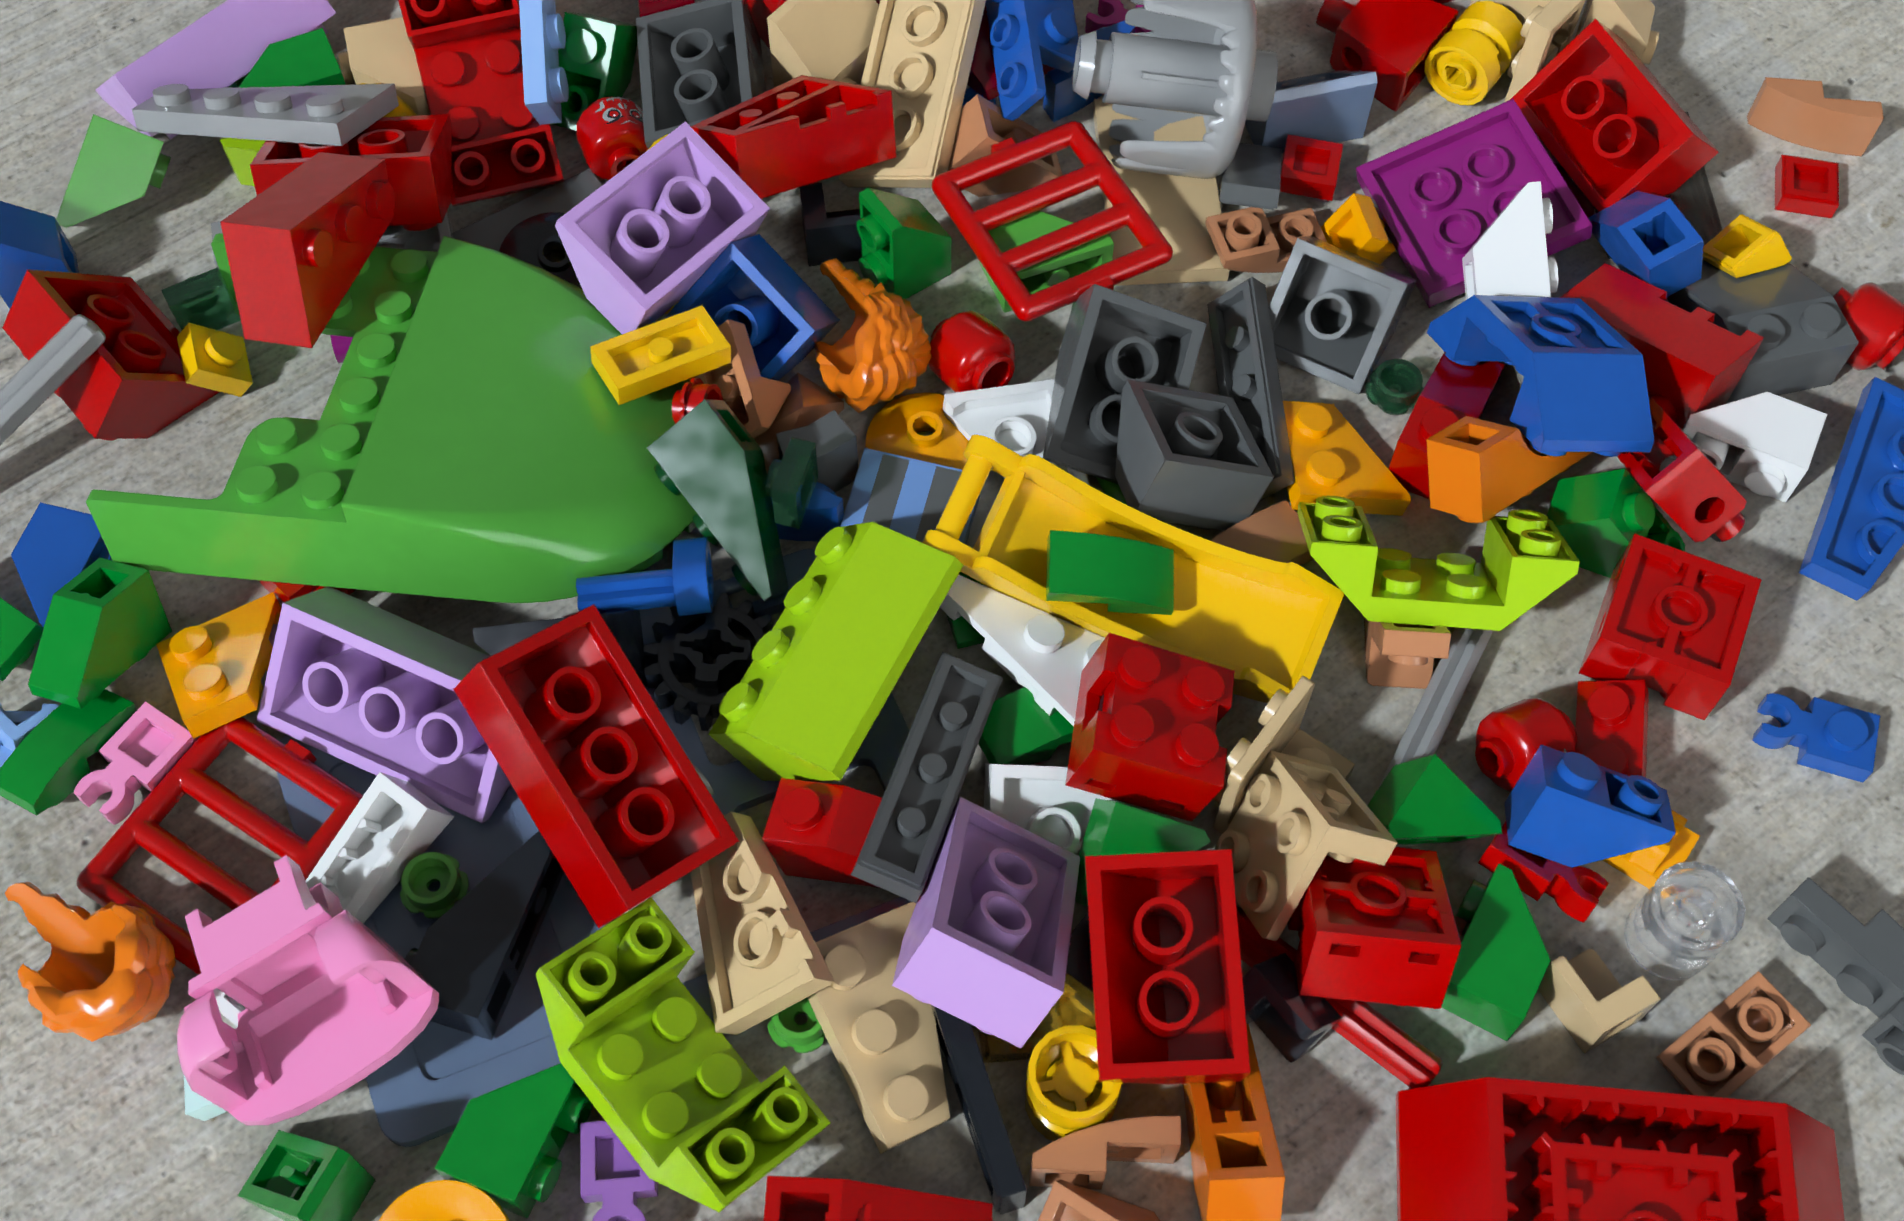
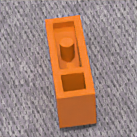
(1234, 1149)

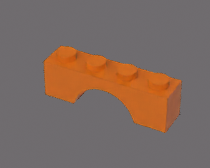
(1486, 467)

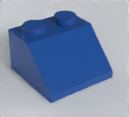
(765, 294)

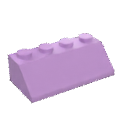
(213, 50)
(380, 698)

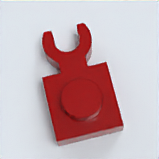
(1573, 889)

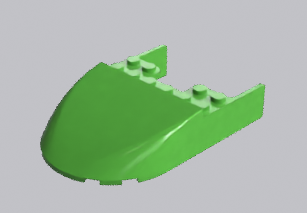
(450, 457)

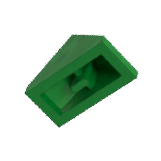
(1430, 805)
(1129, 830)
(307, 1181)

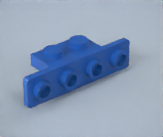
(1023, 39)

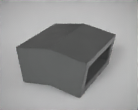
(834, 448)

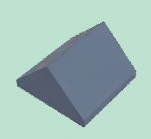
(1319, 107)

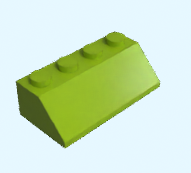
(834, 653)

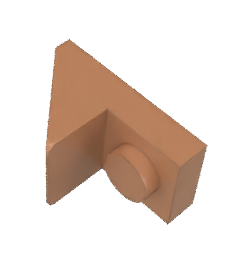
(749, 396)
(1403, 653)

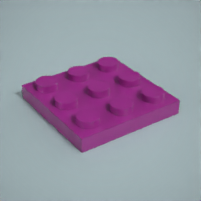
(1454, 185)

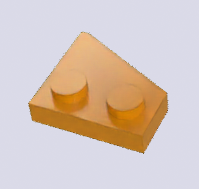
(220, 664)

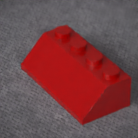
(594, 763)

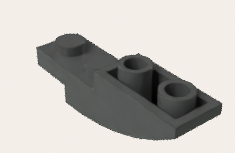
(1860, 957)

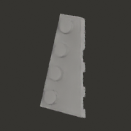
(278, 114)

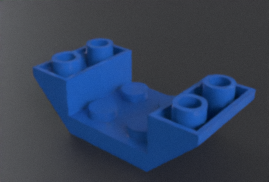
(1580, 375)

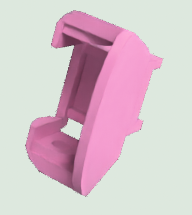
(318, 998)

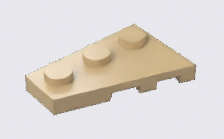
(752, 934)
(881, 1033)

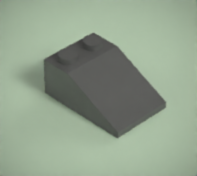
(1799, 320)
(1104, 345)

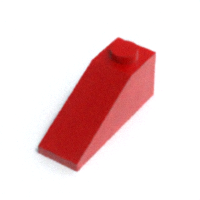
(1446, 398)
(819, 829)

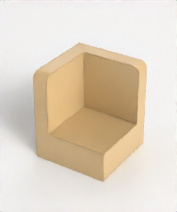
(1592, 1000)

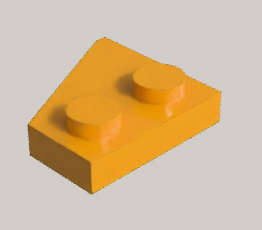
(1336, 461)

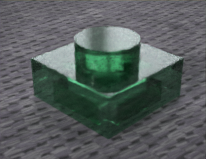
(202, 301)
(792, 482)

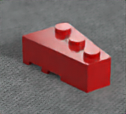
(803, 133)
(305, 244)
(1685, 355)

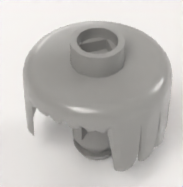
(1188, 66)

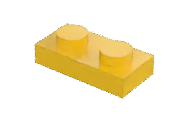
(660, 354)

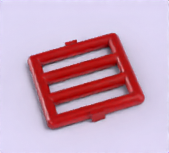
(1096, 172)
(189, 777)

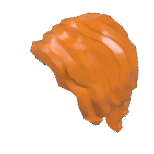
(880, 350)
(102, 967)

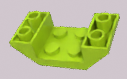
(1518, 568)
(661, 1068)

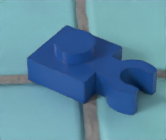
(1827, 734)

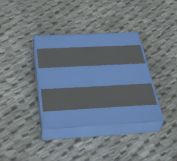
(902, 494)

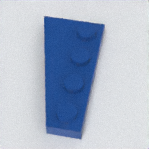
(1864, 504)

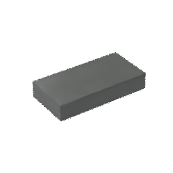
(1253, 177)

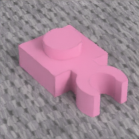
(137, 757)

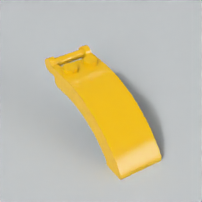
(1228, 604)

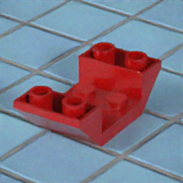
(475, 73)

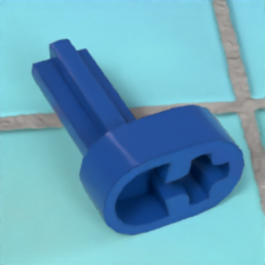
(686, 585)

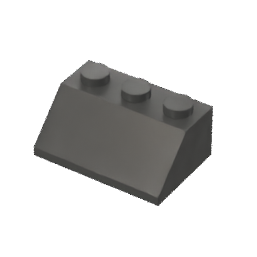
(696, 63)

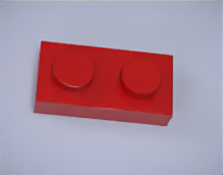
(1613, 724)

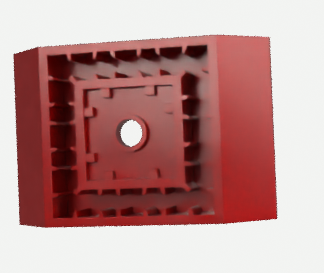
(1607, 1156)

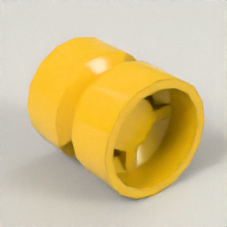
(1474, 53)
(1065, 1086)

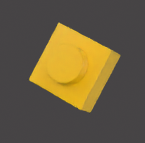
(214, 360)

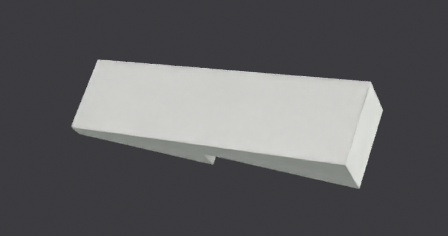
(371, 852)

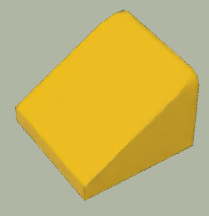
(1746, 248)

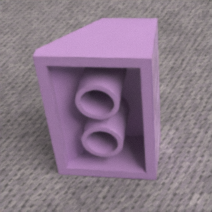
(657, 228)

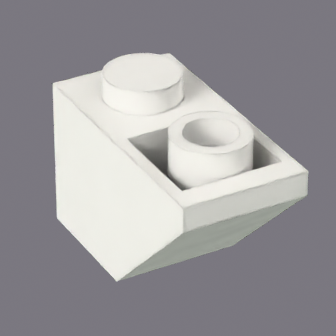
(1513, 250)
(1759, 441)

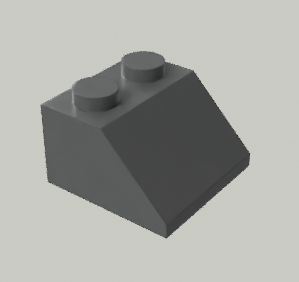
(1336, 312)
(1187, 457)

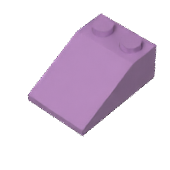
(991, 925)

